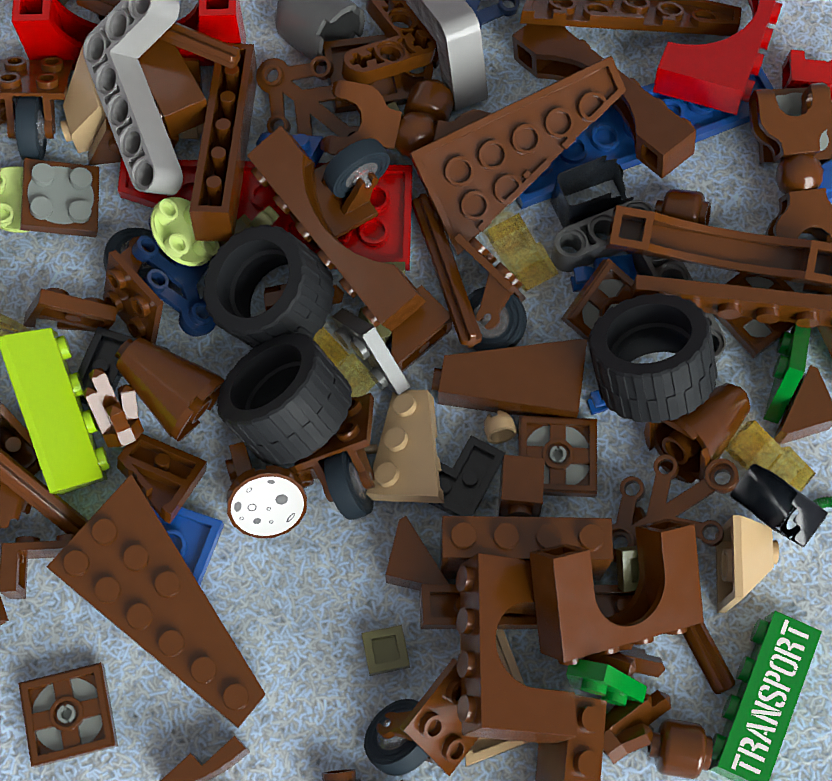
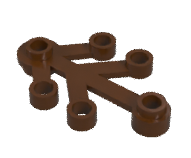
(306, 101)
(660, 509)

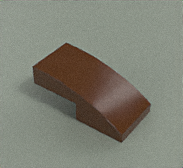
(194, 770)

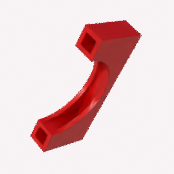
(53, 30)
(719, 71)

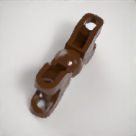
(387, 125)
(799, 173)

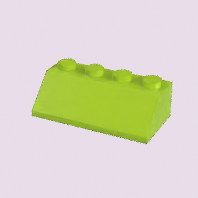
(54, 410)

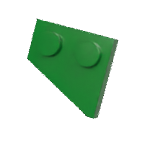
(787, 371)
(605, 681)

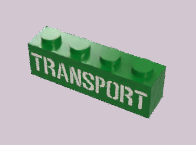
(765, 698)

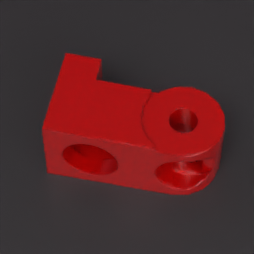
(802, 72)

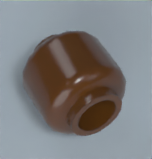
(430, 98)
(685, 205)
(681, 749)

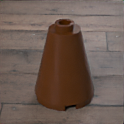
(168, 385)
(700, 435)

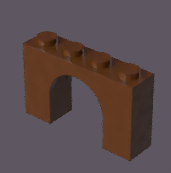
(517, 536)
(663, 603)
(491, 699)

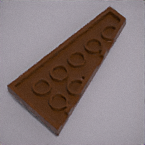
(641, 15)
(497, 157)
(143, 586)

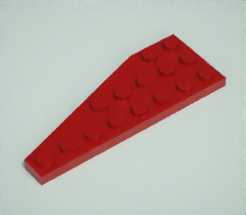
(379, 239)

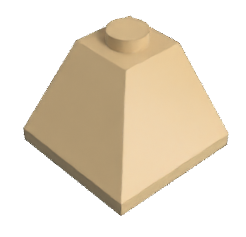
(82, 108)
(742, 559)

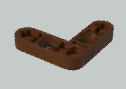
(411, 45)

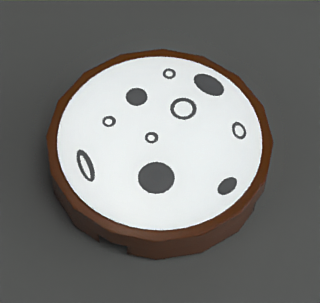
(266, 502)

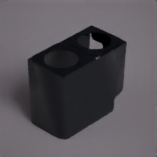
(584, 177)
(773, 500)

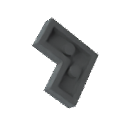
(368, 345)

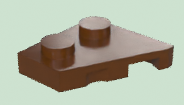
(70, 311)

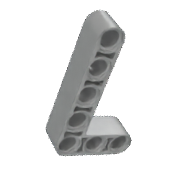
(458, 47)
(114, 66)

